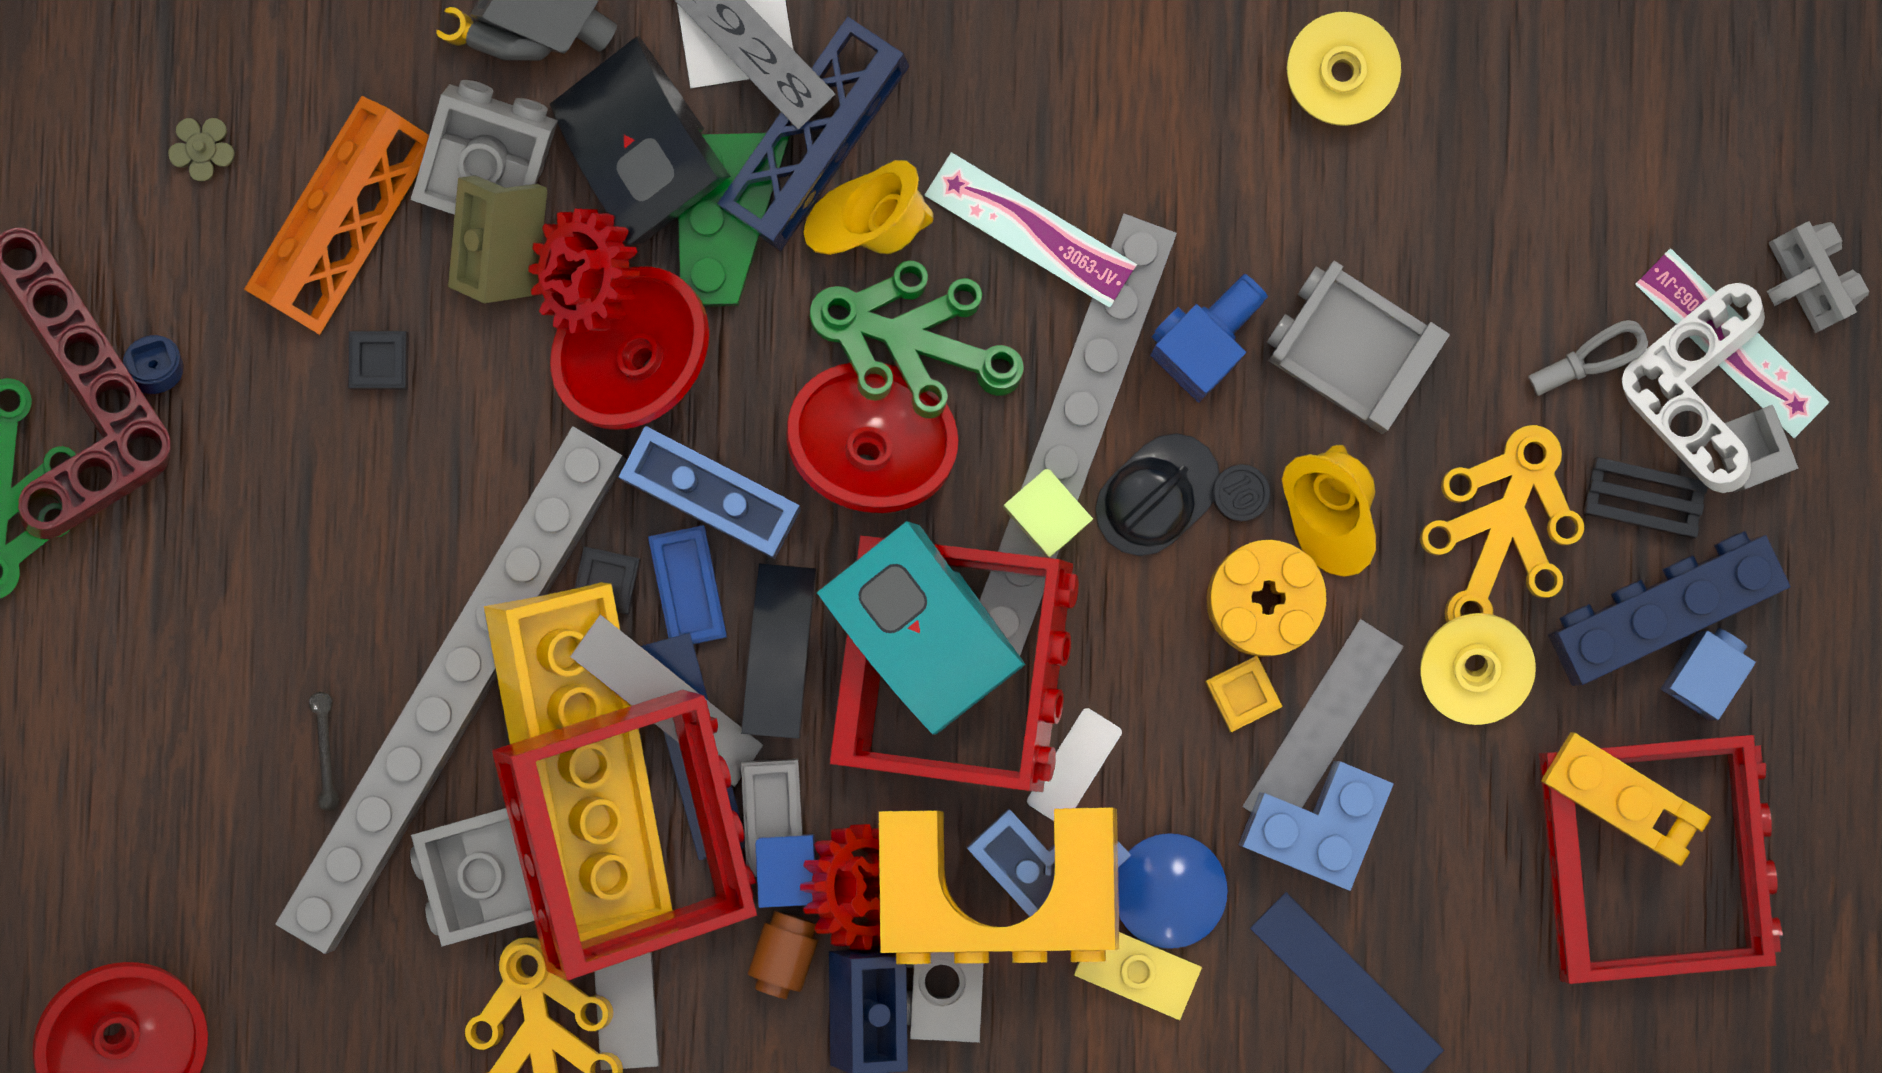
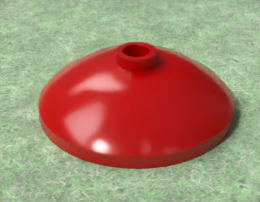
(604, 372)
(836, 424)
(157, 1015)

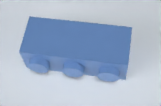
(710, 492)

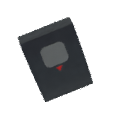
(637, 142)

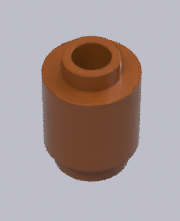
(783, 954)

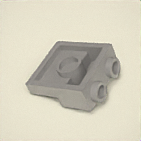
(482, 139)
(471, 877)

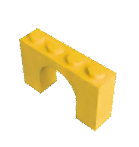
(924, 918)

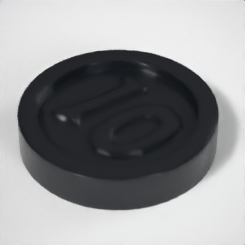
(1241, 493)

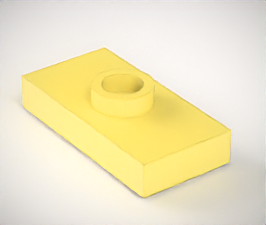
(1144, 975)

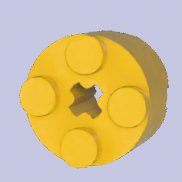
(1290, 575)

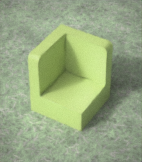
(1047, 513)

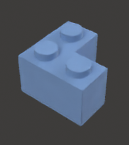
(1331, 838)
(1020, 860)

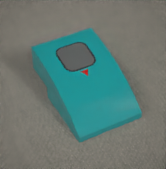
(921, 627)

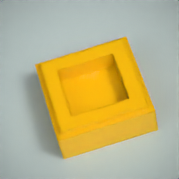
(1243, 693)

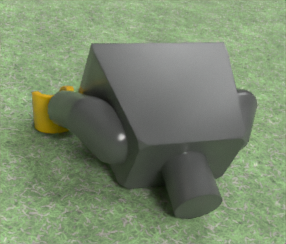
(530, 27)

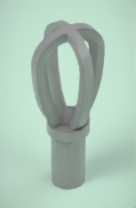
(1574, 366)

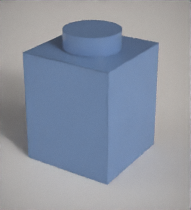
(1709, 673)

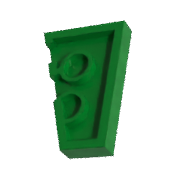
(713, 243)

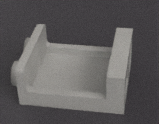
(1355, 347)

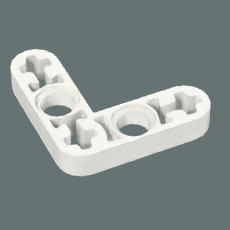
(1680, 375)

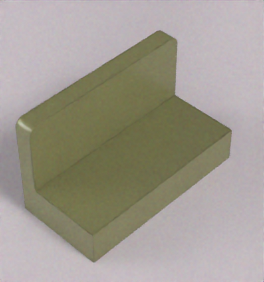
(495, 239)

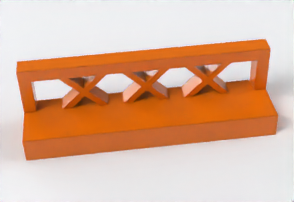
(322, 211)

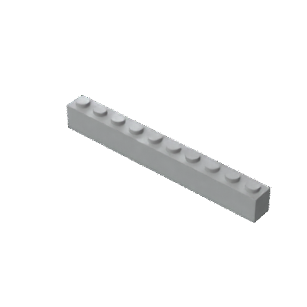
(447, 696)

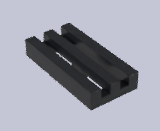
(1693, 508)

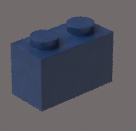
(867, 1012)

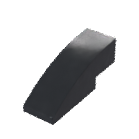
(779, 651)

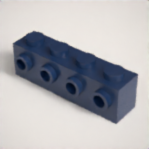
(1668, 610)

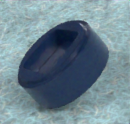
(154, 364)

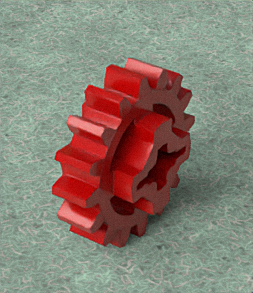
(583, 271)
(846, 887)

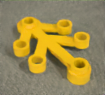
(1507, 517)
(539, 1033)

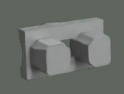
(1809, 248)

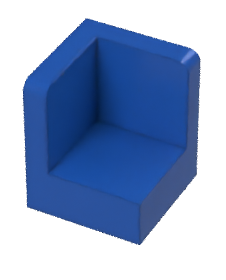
(782, 870)

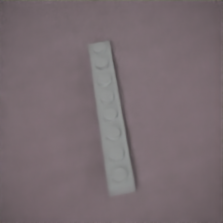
(1081, 411)

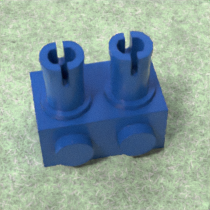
(1200, 345)

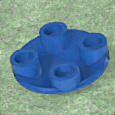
(1171, 891)

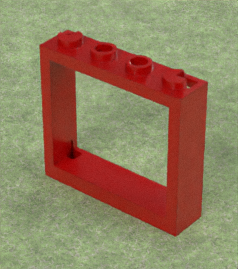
(861, 682)
(540, 860)
(1756, 873)

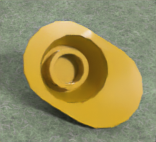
(871, 211)
(1331, 509)

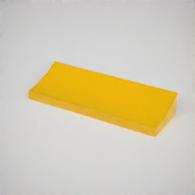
(594, 792)

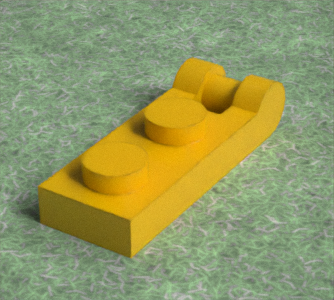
(1623, 797)

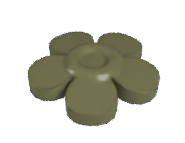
(201, 148)

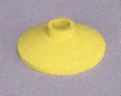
(1349, 40)
(1481, 694)

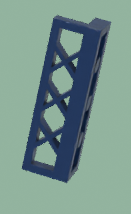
(832, 145)

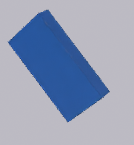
(688, 584)

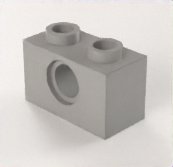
(951, 1016)

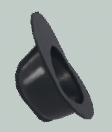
(1157, 494)

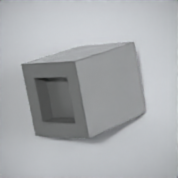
(1766, 446)

